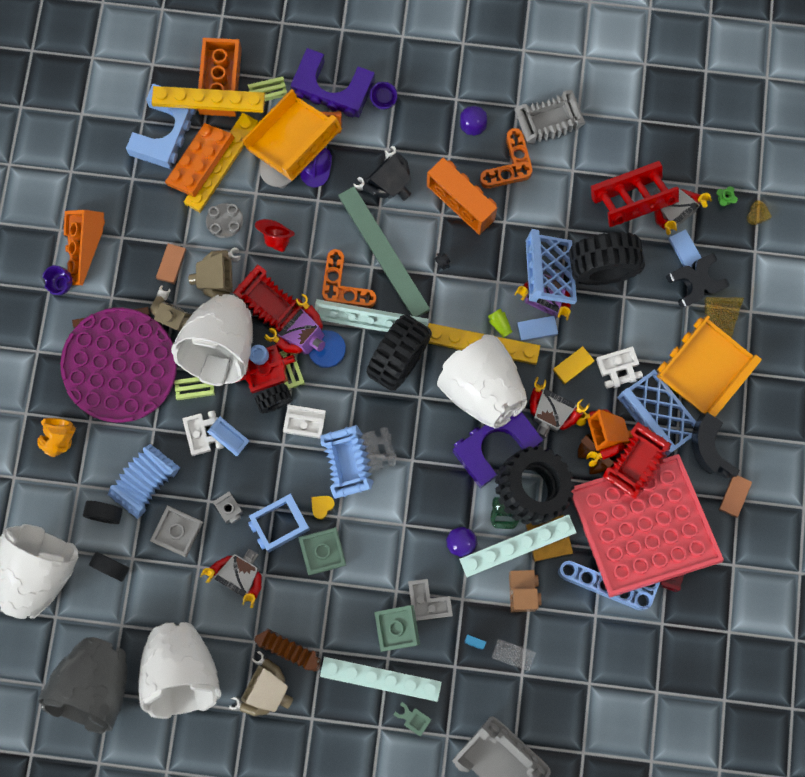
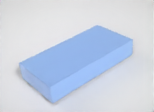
(684, 248)
(537, 328)
(228, 436)

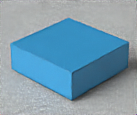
(475, 642)

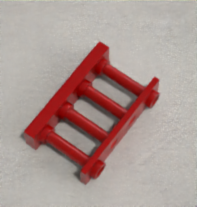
(631, 180)

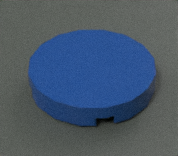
(332, 353)

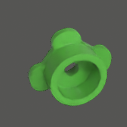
(724, 200)

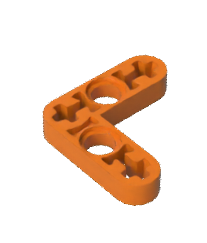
(517, 163)
(340, 290)

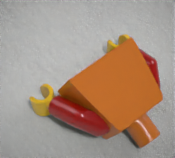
(608, 433)

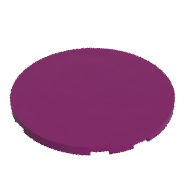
(118, 365)

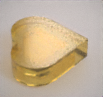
(759, 213)

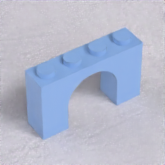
(162, 150)

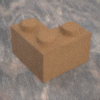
(523, 592)

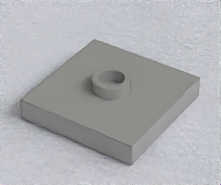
(176, 531)

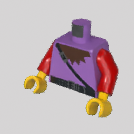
(550, 307)
(301, 333)

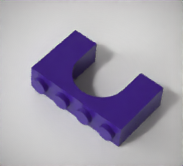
(349, 101)
(470, 452)

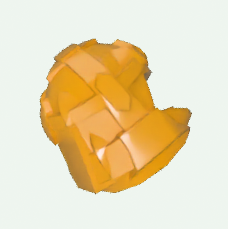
(57, 436)

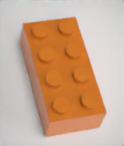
(219, 68)
(461, 195)

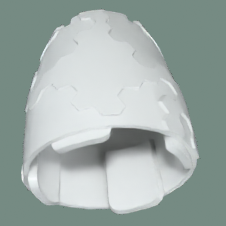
(216, 341)
(484, 382)
(32, 569)
(176, 672)

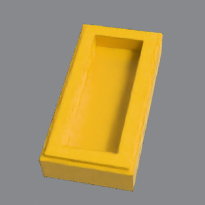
(573, 365)

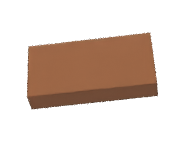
(171, 263)
(735, 496)

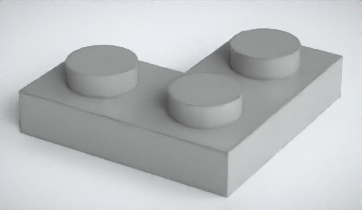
(424, 606)

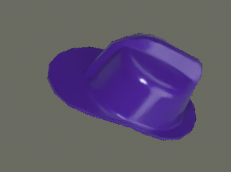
(318, 170)

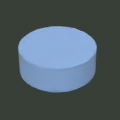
(259, 354)

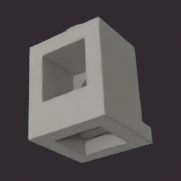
(225, 500)

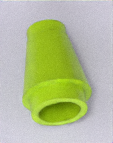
(500, 323)

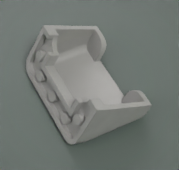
(499, 753)

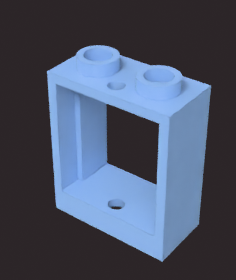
(263, 542)

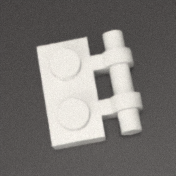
(617, 362)
(197, 435)

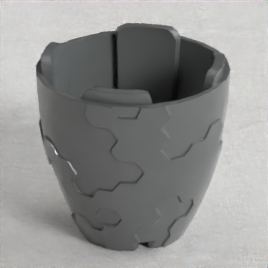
(88, 685)

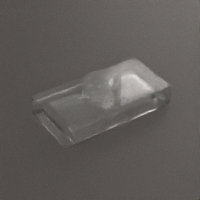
(513, 655)

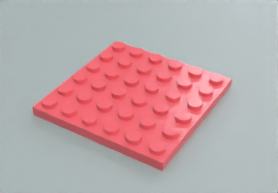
(647, 536)

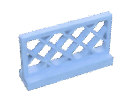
(537, 266)
(641, 415)

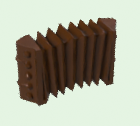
(287, 649)

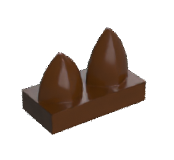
(586, 446)

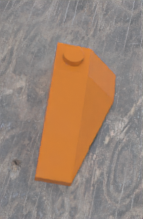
(83, 234)

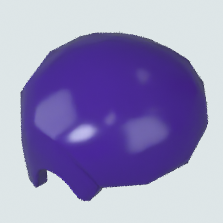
(383, 95)
(473, 120)
(57, 280)
(461, 541)

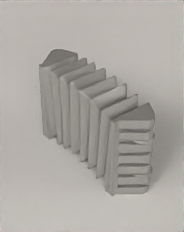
(550, 118)

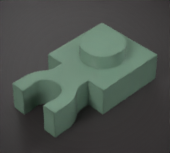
(415, 720)

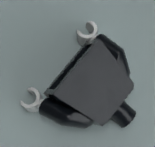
(388, 178)

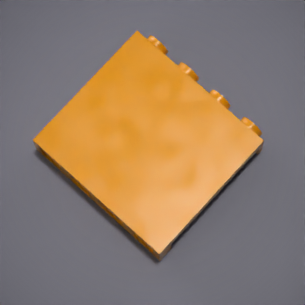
(291, 135)
(707, 367)

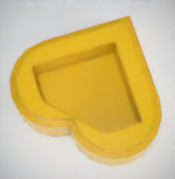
(321, 506)

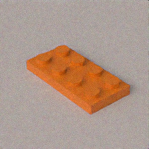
(199, 159)

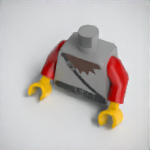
(675, 214)
(552, 410)
(237, 575)

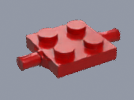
(270, 373)

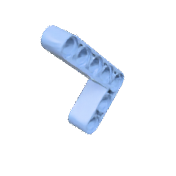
(594, 586)

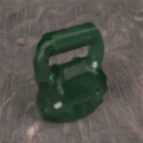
(498, 510)

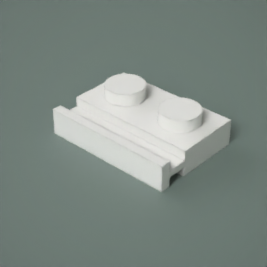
(304, 421)

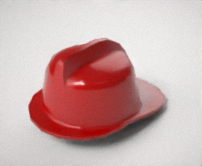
(274, 234)

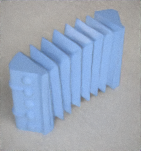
(348, 461)
(142, 479)

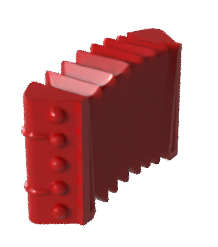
(266, 299)
(638, 462)

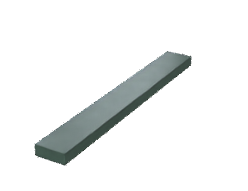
(384, 252)

